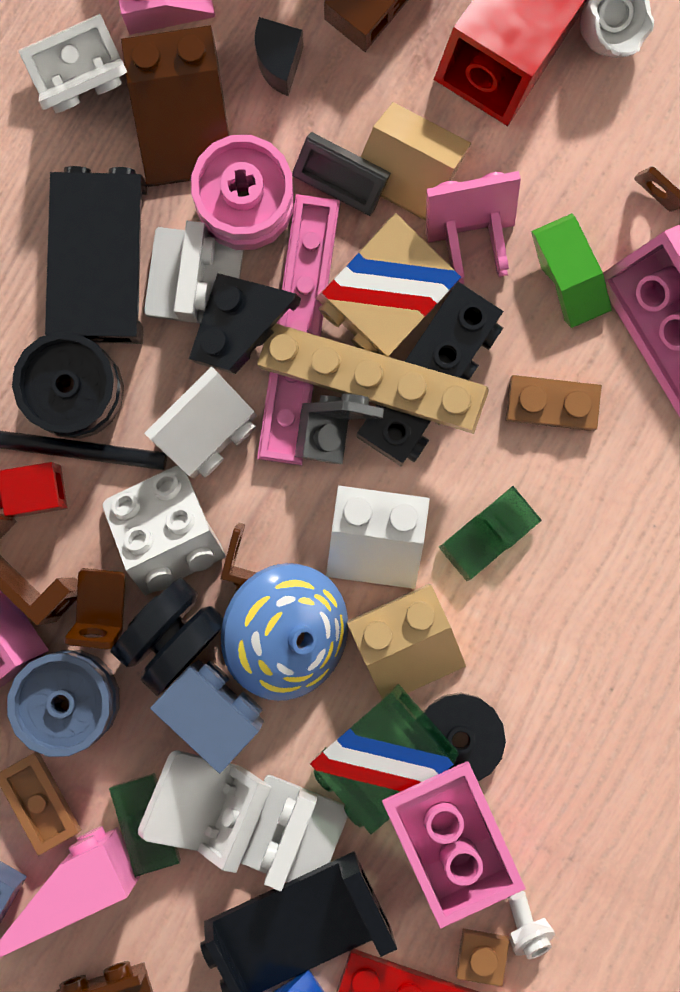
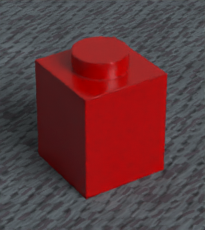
(32, 490)

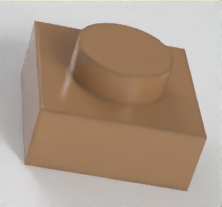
(482, 957)

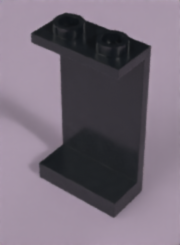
(95, 254)
(296, 927)

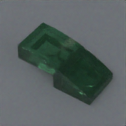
(490, 533)

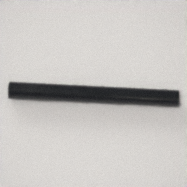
(83, 450)

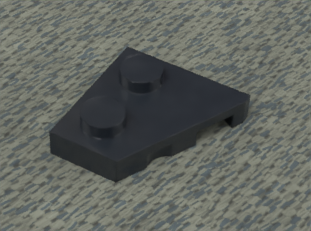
(238, 321)

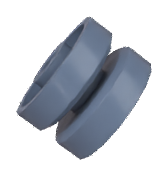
(36, 707)

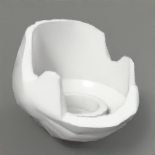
(616, 26)

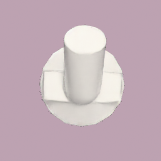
(530, 937)

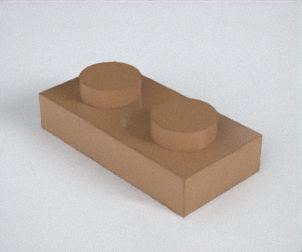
(553, 403)
(38, 803)

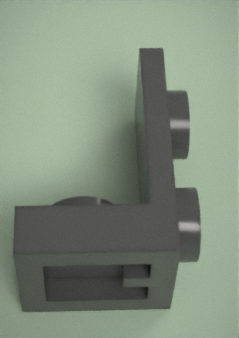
(325, 426)

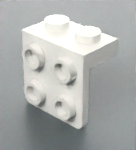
(73, 63)
(161, 530)
(204, 809)

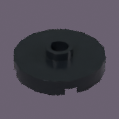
(480, 721)

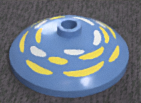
(264, 627)

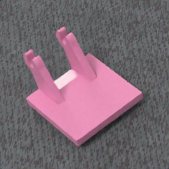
(472, 206)

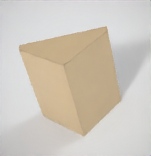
(415, 155)

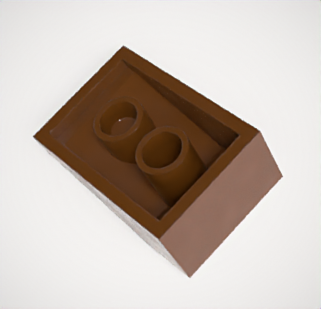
(174, 100)

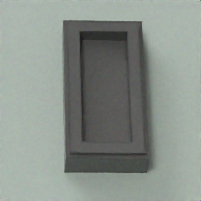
(340, 173)

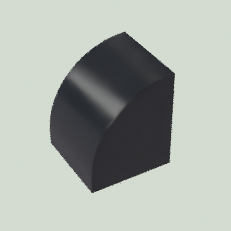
(278, 53)

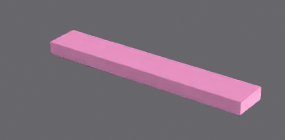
(306, 275)

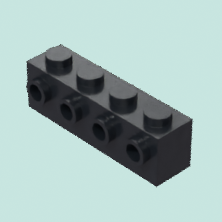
(448, 347)

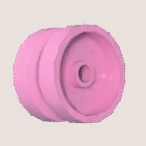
(237, 166)

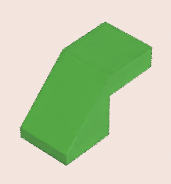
(573, 269)

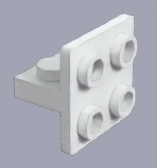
(185, 271)
(293, 833)

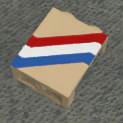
(387, 288)

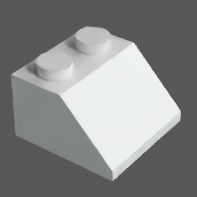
(203, 425)
(377, 537)

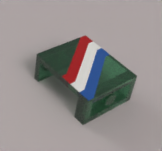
(382, 756)

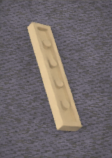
(376, 376)

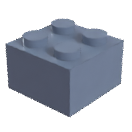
(209, 714)

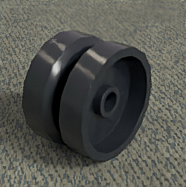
(49, 367)
(165, 632)

